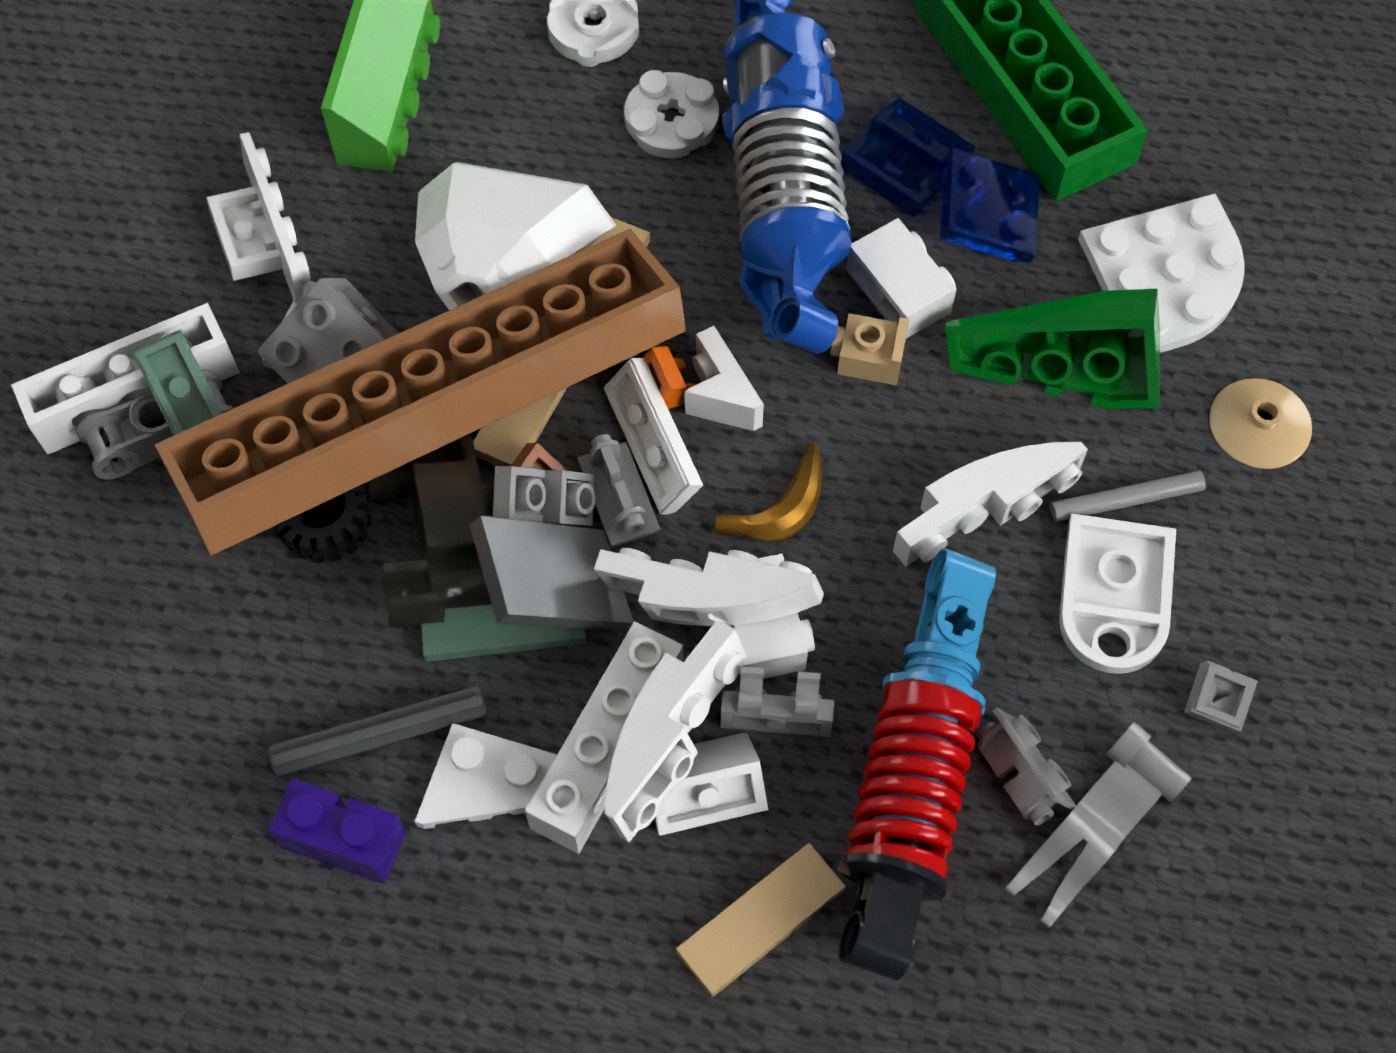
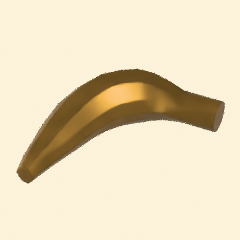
(789, 513)

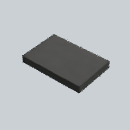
(547, 575)

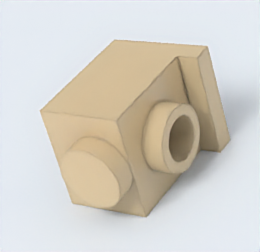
(870, 348)

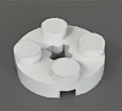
(593, 43)
(668, 90)

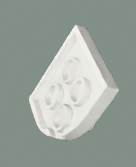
(1181, 251)

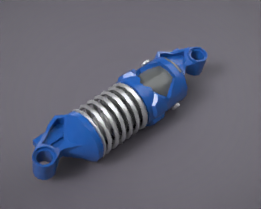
(783, 141)

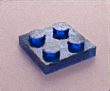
(990, 206)

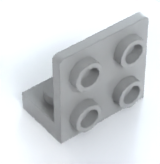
(323, 329)

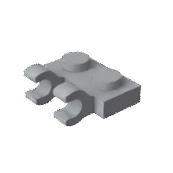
(797, 714)

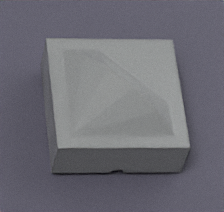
(1220, 696)

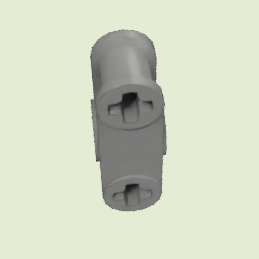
(130, 432)

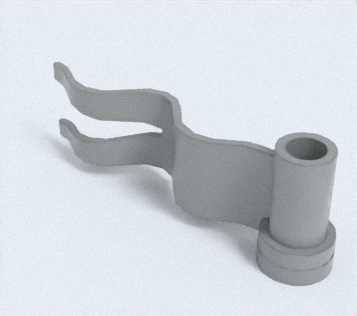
(1105, 815)

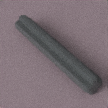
(376, 731)

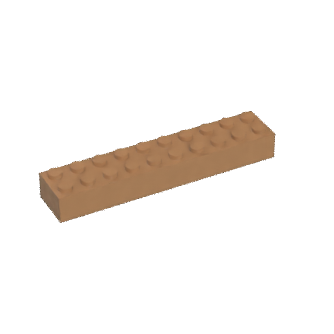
(420, 389)

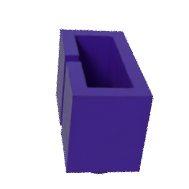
(342, 836)

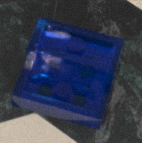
(903, 156)

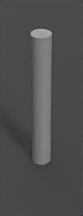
(1128, 496)

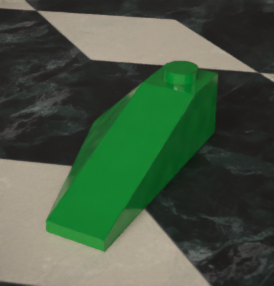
(1082, 343)

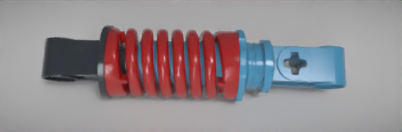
(916, 770)

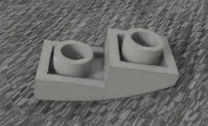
(544, 495)

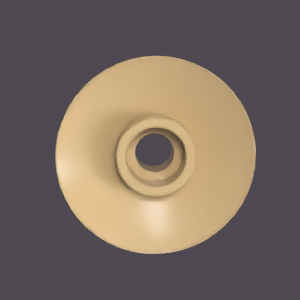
(1255, 440)

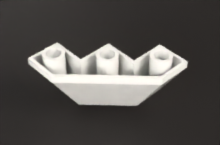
(499, 225)

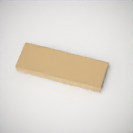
(760, 919)

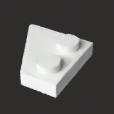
(481, 778)

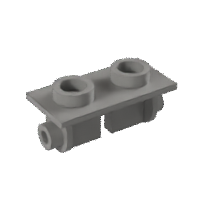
(618, 491)
(1040, 781)

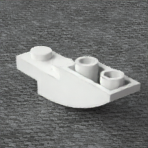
(1000, 483)
(729, 589)
(655, 738)

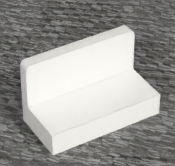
(719, 787)

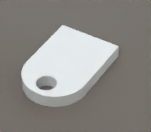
(1119, 585)

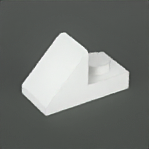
(724, 391)

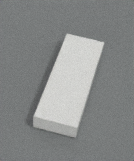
(652, 436)

